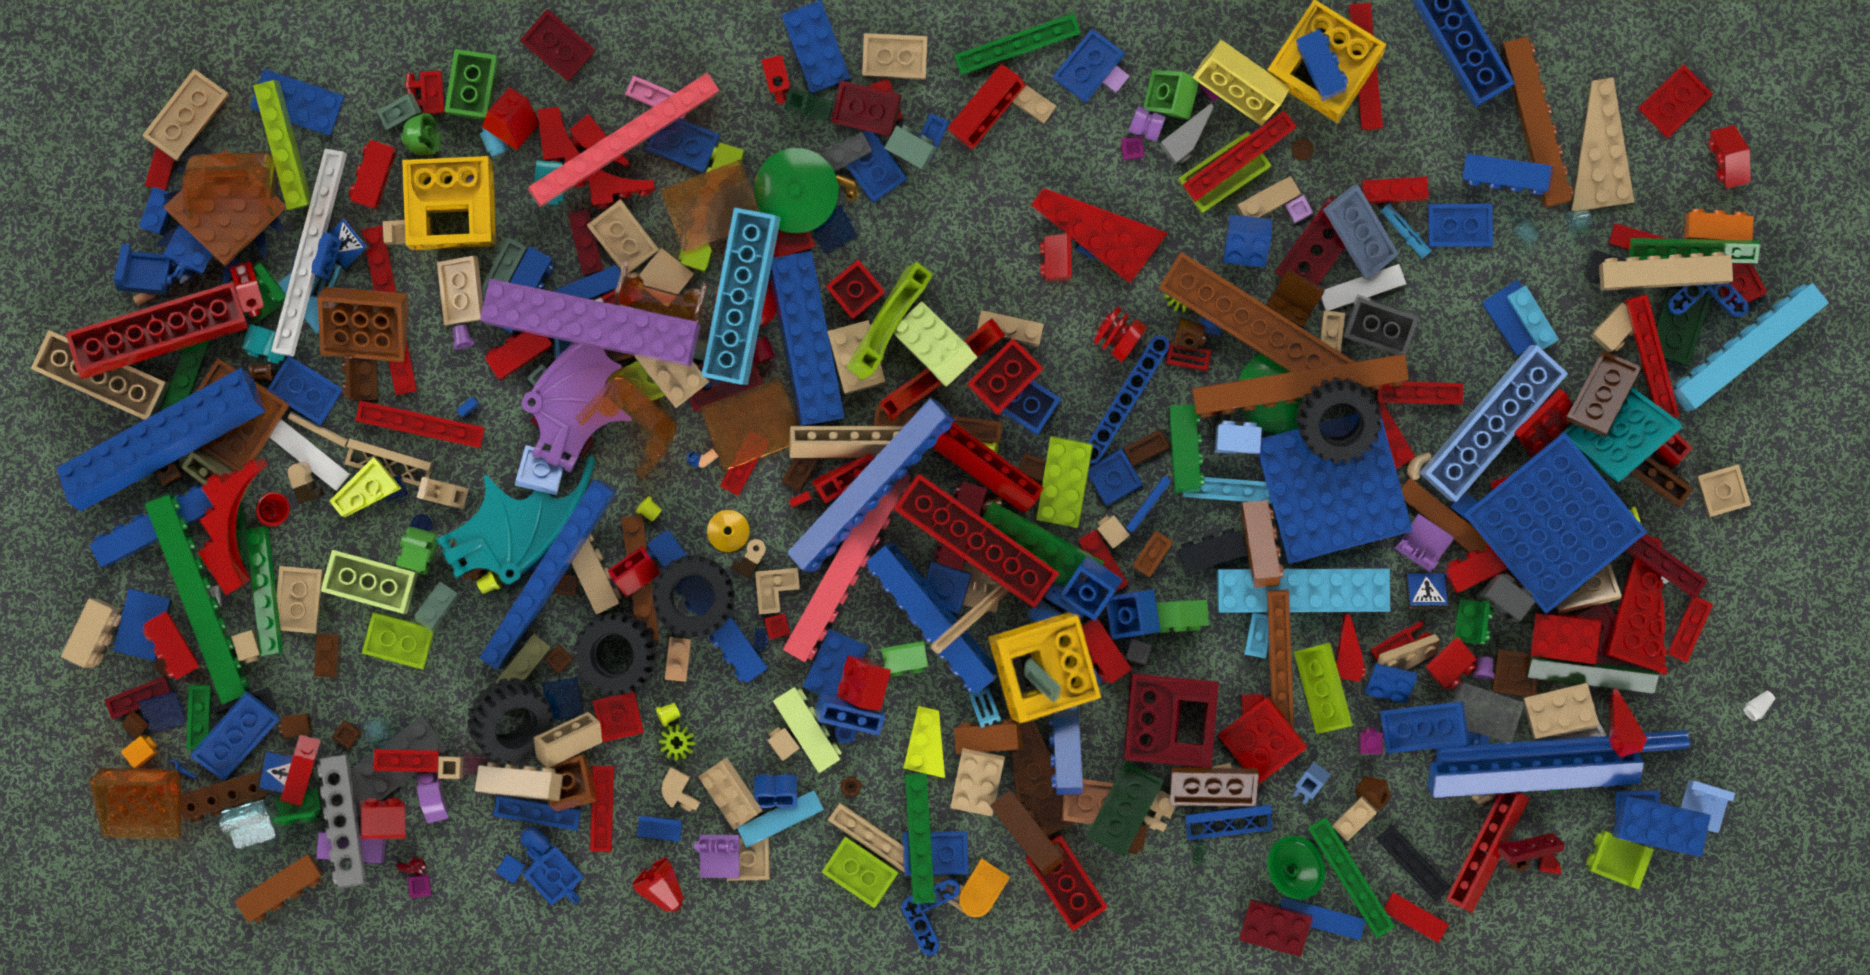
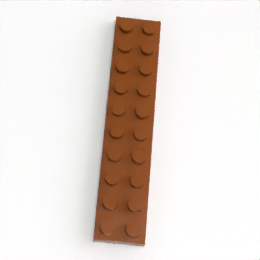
(1246, 317)

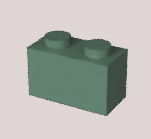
(436, 606)

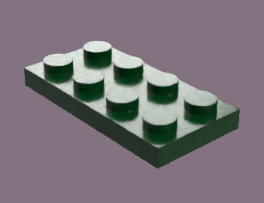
(1680, 332)
(1125, 808)

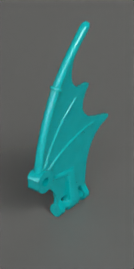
(511, 531)

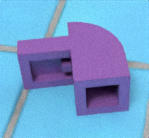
(431, 797)

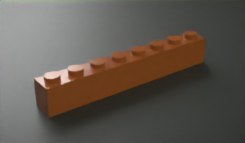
(1535, 117)

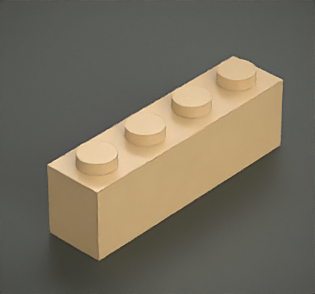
(595, 578)
(517, 782)

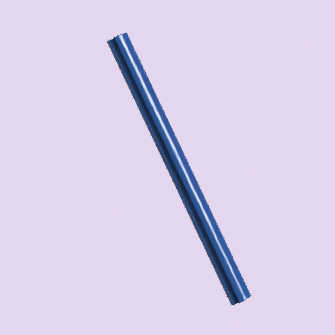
(1554, 748)

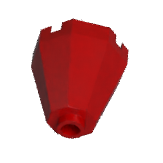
(660, 886)

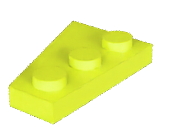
(365, 488)
(925, 744)

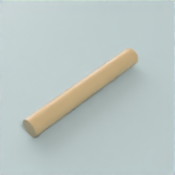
(317, 429)

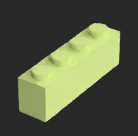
(807, 730)

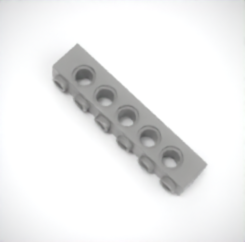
(356, 874)

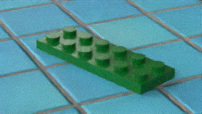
(1041, 543)

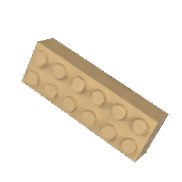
(122, 387)

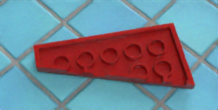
(1111, 238)

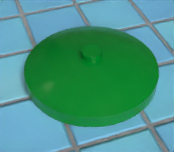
(798, 189)
(1275, 418)

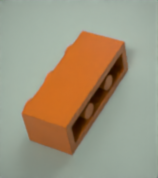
(1718, 225)

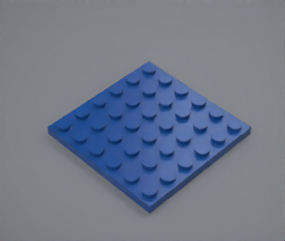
(1331, 504)
(1555, 522)

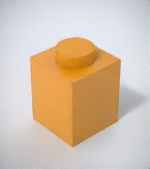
(140, 751)

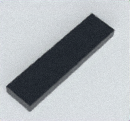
(1413, 862)

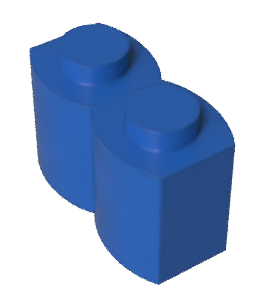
(775, 791)

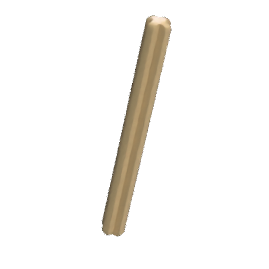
(967, 620)

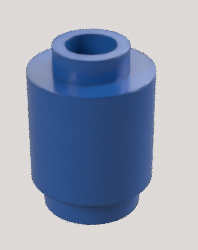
(535, 838)

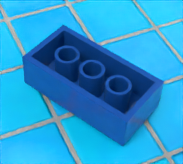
(1661, 825)

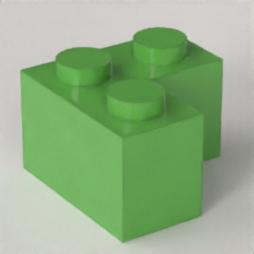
(1182, 615)

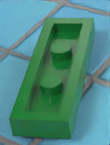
(198, 714)

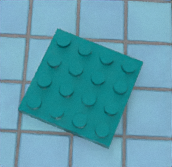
(1632, 438)

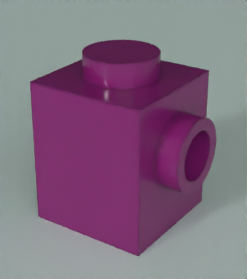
(1370, 741)

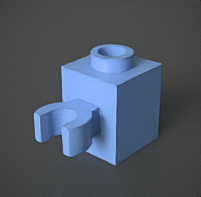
(1311, 782)

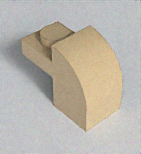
(442, 493)
(673, 790)

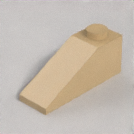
(1269, 199)

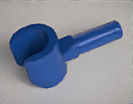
(182, 770)

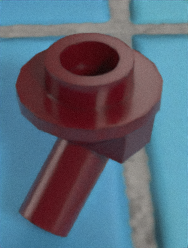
(416, 865)

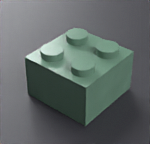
(911, 148)

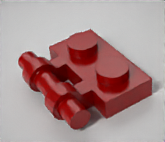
(431, 91)

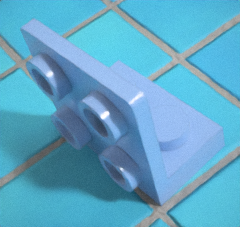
(1707, 800)

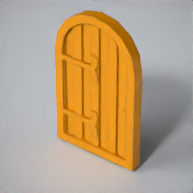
(982, 889)

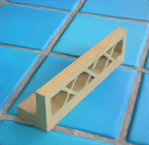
(387, 454)

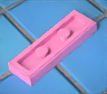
(647, 92)

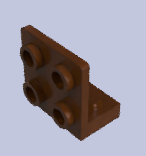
(1295, 298)
(360, 378)

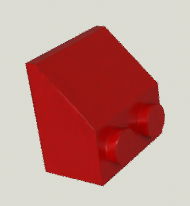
(511, 119)
(1056, 258)
(1451, 665)
(382, 819)

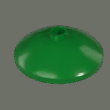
(1304, 863)

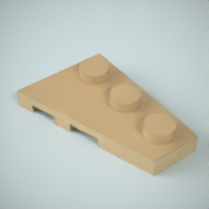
(1410, 654)

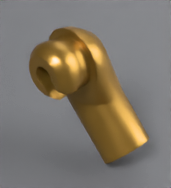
(850, 187)

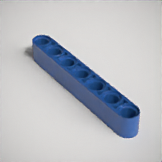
(1133, 392)

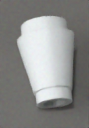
(1758, 706)

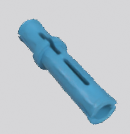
(1406, 231)

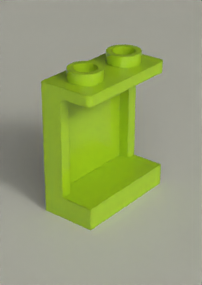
(1619, 859)

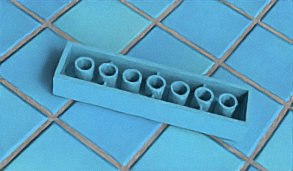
(741, 296)
(1749, 347)
(1308, 590)

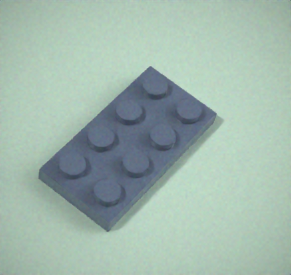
(1361, 231)

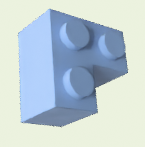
(1237, 439)

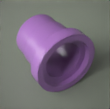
(462, 337)
(1484, 668)

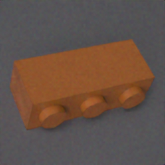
(989, 738)

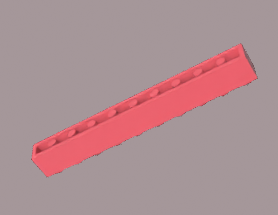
(623, 140)
(841, 575)

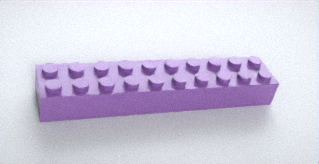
(590, 322)

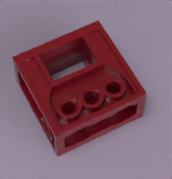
(1165, 720)

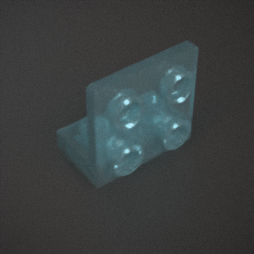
(248, 824)

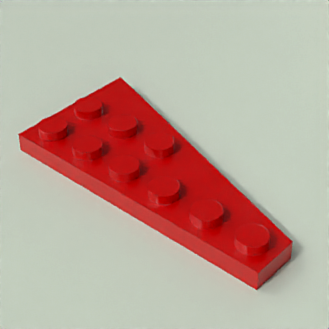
(1640, 619)

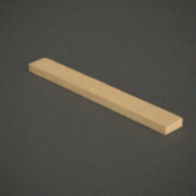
(879, 843)

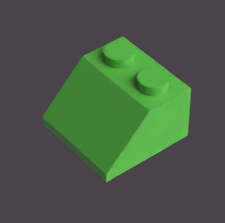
(1171, 94)
(905, 657)

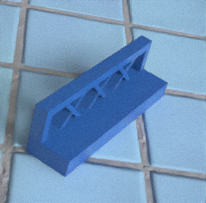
(1228, 814)

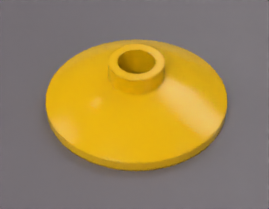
(739, 534)

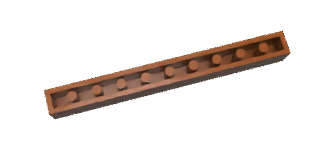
(1295, 384)

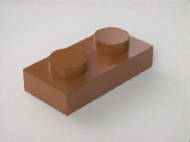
(1152, 553)

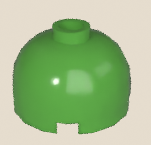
(420, 135)

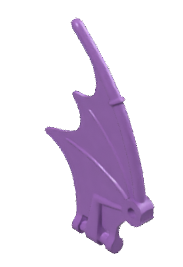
(562, 395)

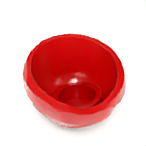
(272, 509)

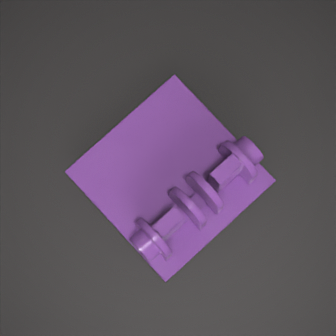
(1424, 543)
(718, 856)

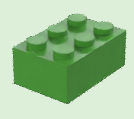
(471, 84)

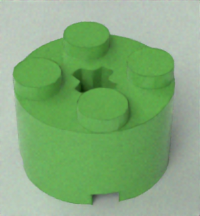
(417, 550)

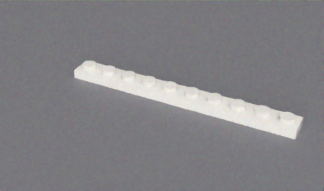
(301, 277)

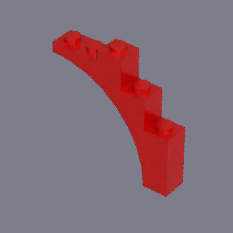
(603, 186)
(926, 382)
(221, 550)

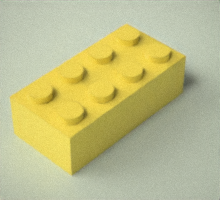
(1241, 82)

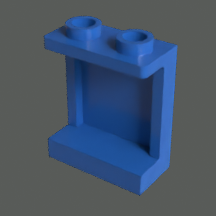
(143, 272)

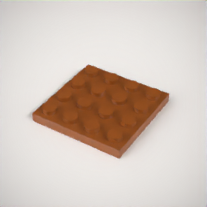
(225, 214)
(248, 439)

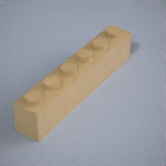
(1665, 272)
(839, 441)

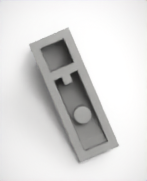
(1183, 140)

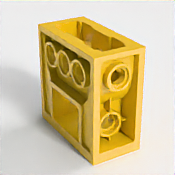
(1356, 67)
(455, 196)
(1042, 642)

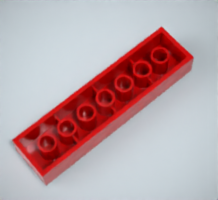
(156, 330)
(975, 541)

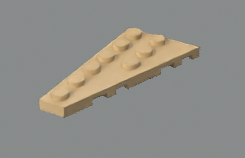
(1603, 163)

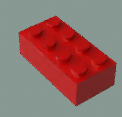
(1070, 888)

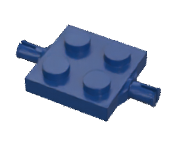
(187, 253)
(553, 875)

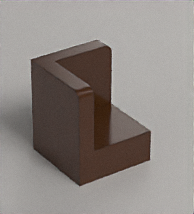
(1374, 791)

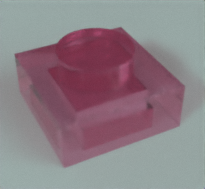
(471, 763)

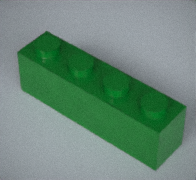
(1184, 449)

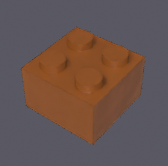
(576, 785)

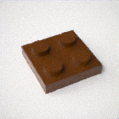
(1512, 674)

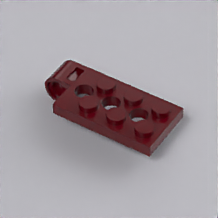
(1301, 250)
(762, 353)

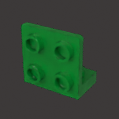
(270, 291)
(1473, 621)
(308, 811)

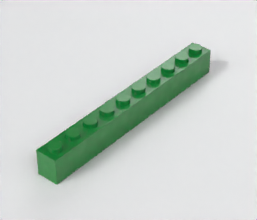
(197, 598)

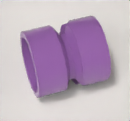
(1147, 123)

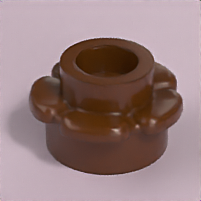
(851, 780)

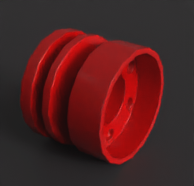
(1119, 334)

